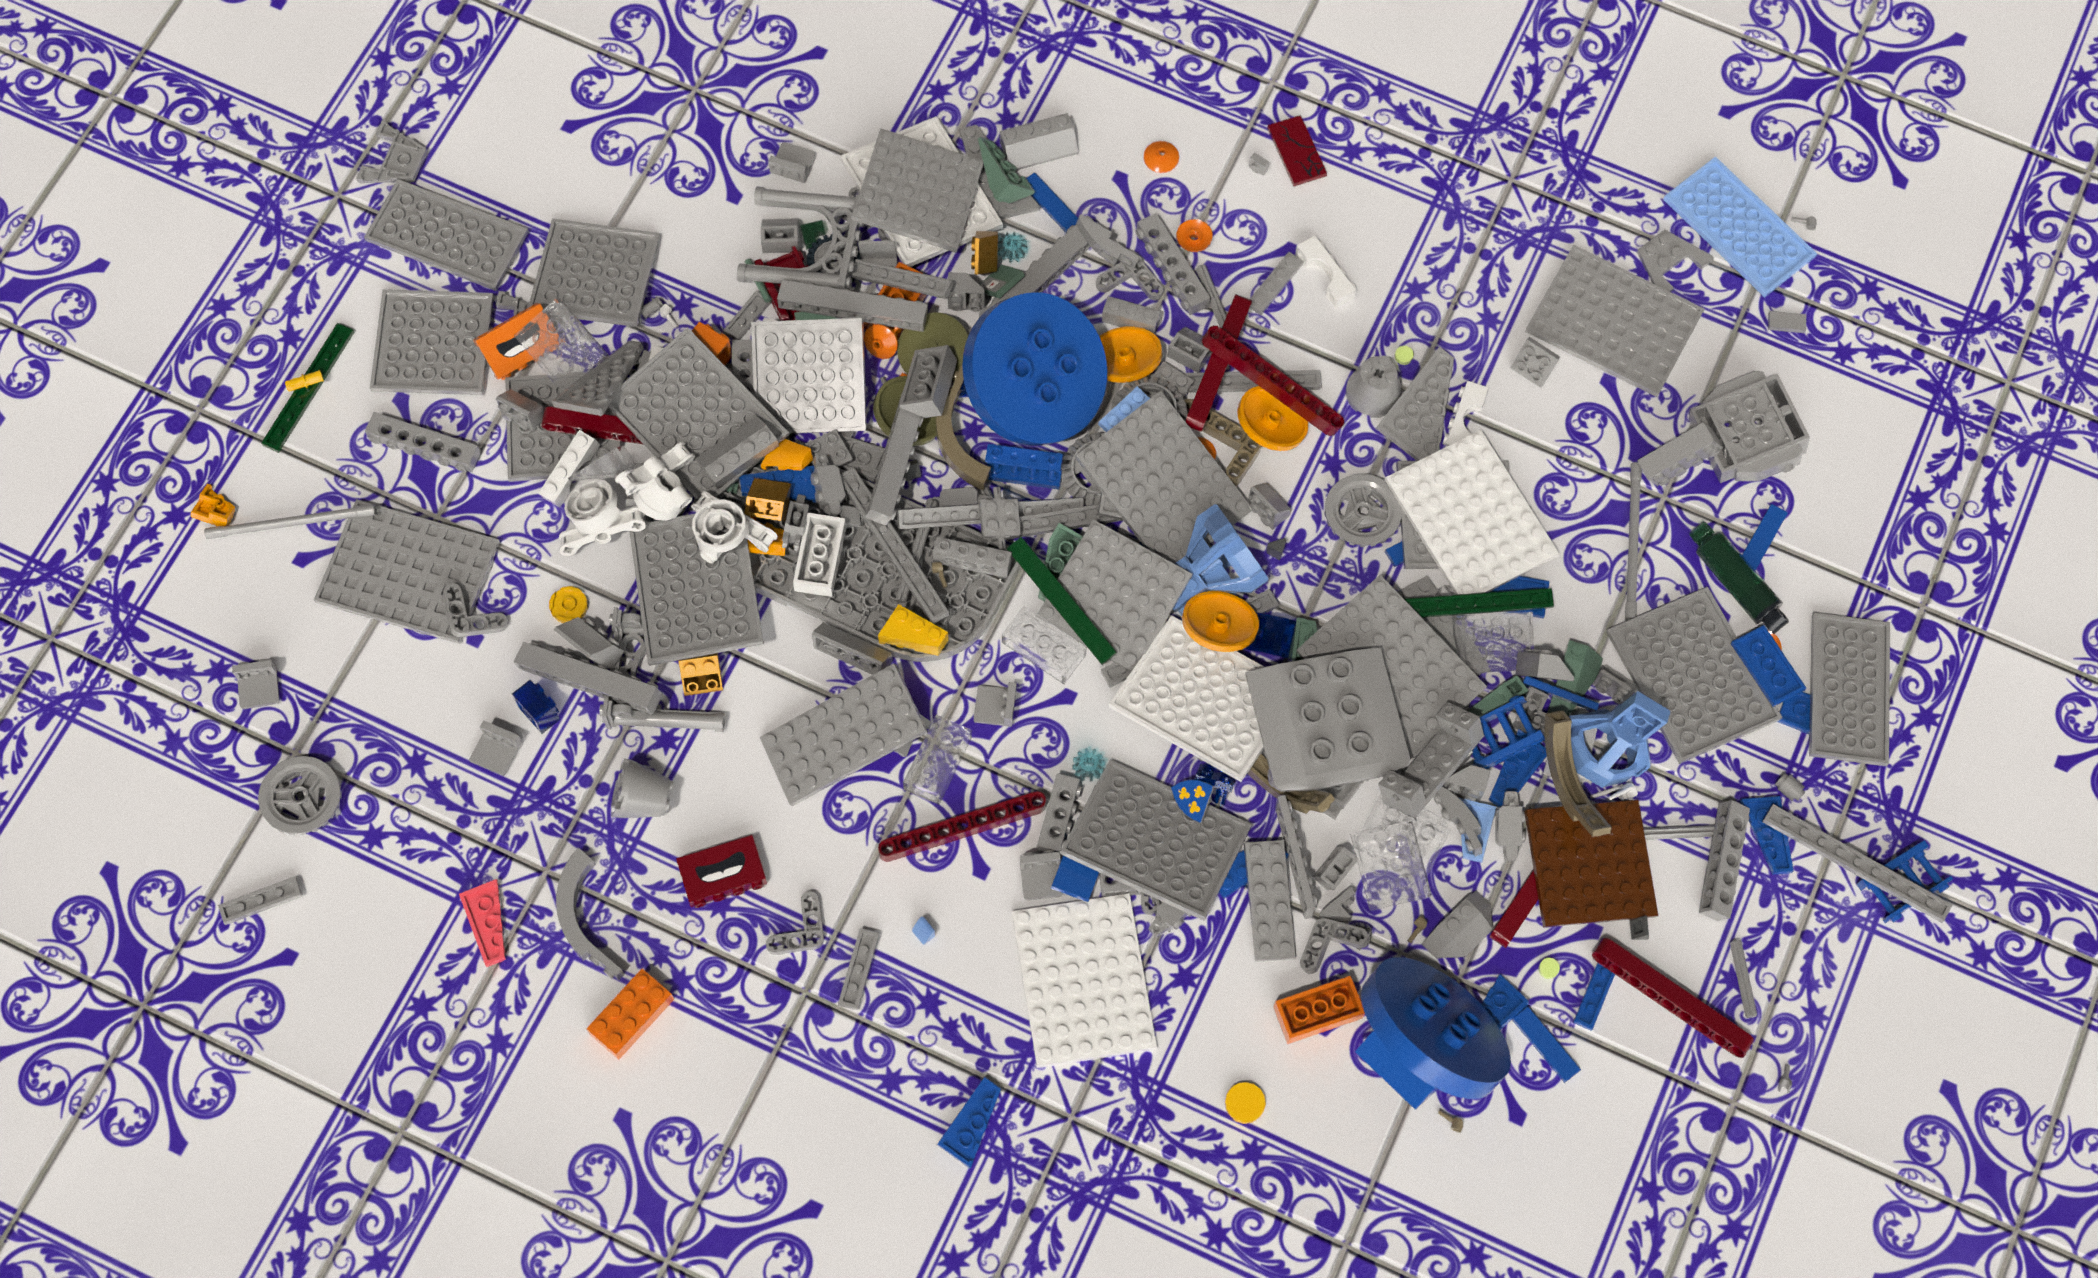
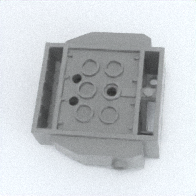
(1762, 447)

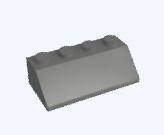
(1039, 141)
(928, 381)
(737, 452)
(850, 649)

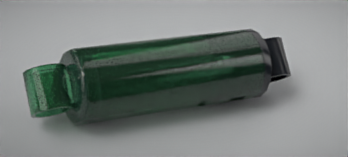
(1739, 577)

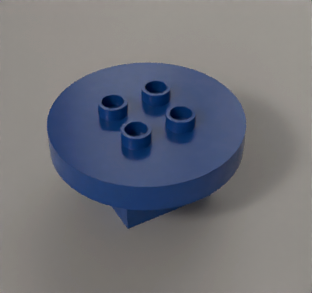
(1034, 369)
(1430, 1034)

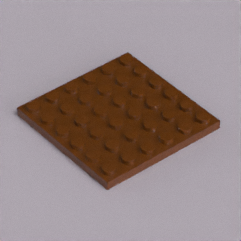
(1589, 876)

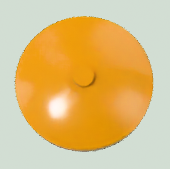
(1130, 353)
(1270, 421)
(1220, 621)

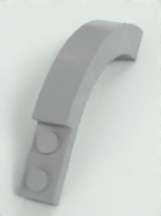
(566, 898)

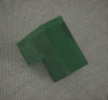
(810, 231)

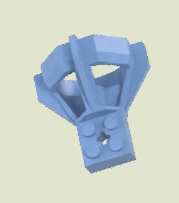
(1208, 563)
(1627, 730)

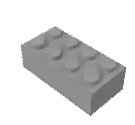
(1680, 454)

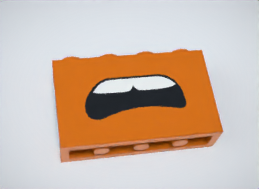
(501, 347)

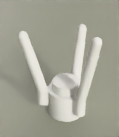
(1624, 792)

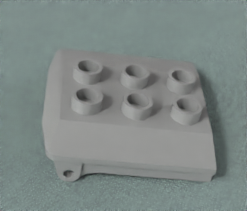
(1328, 720)

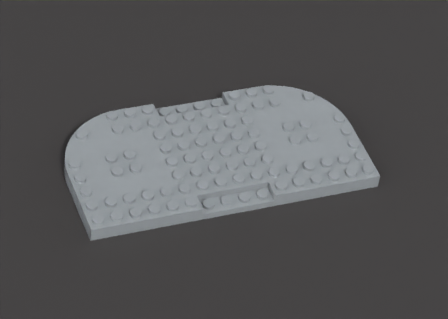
(869, 581)

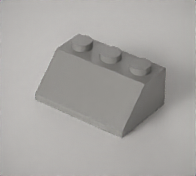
(591, 641)
(1542, 665)

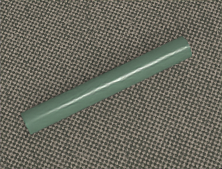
(760, 285)

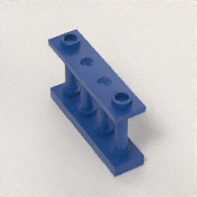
(1024, 466)
(1515, 746)
(1902, 863)

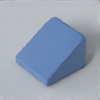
(923, 930)

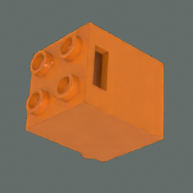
(715, 342)

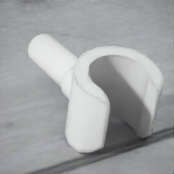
(665, 310)

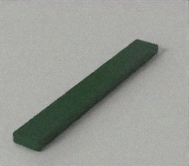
(302, 397)
(1061, 601)
(1482, 602)

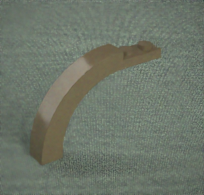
(959, 461)
(1564, 775)
(1300, 800)

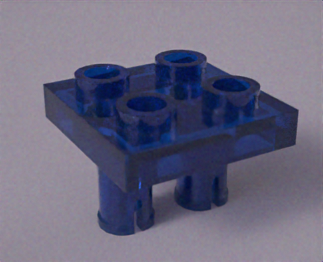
(1218, 779)

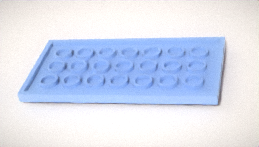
(1740, 226)

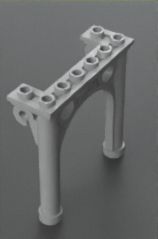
(836, 278)
(620, 714)

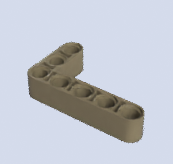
(1226, 436)

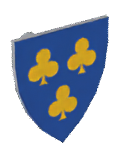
(1193, 798)

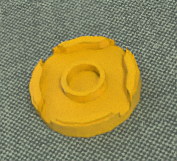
(568, 604)
(1245, 1102)

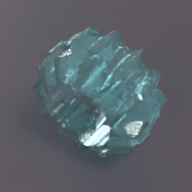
(1012, 247)
(1087, 771)

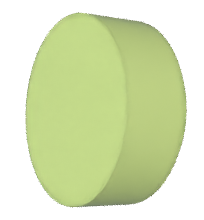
(1404, 355)
(1549, 968)

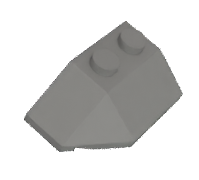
(1461, 929)

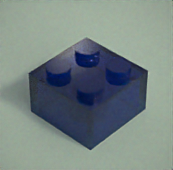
(536, 706)

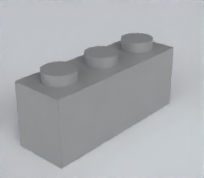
(1125, 314)

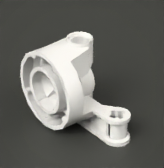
(656, 485)
(716, 513)
(595, 516)

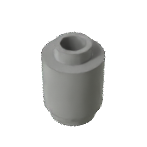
(1790, 787)

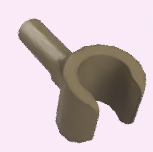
(937, 567)
(1421, 924)
(1457, 1123)

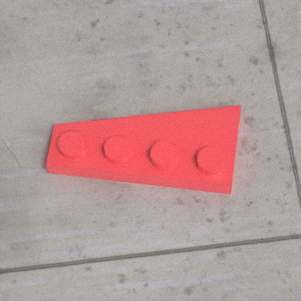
(485, 919)

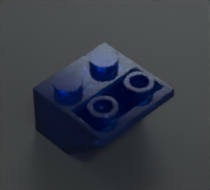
(1273, 635)

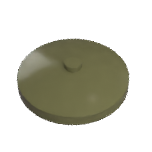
(938, 331)
(885, 407)

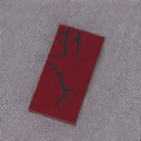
(1297, 150)

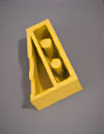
(913, 632)

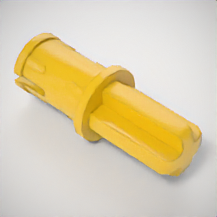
(304, 381)

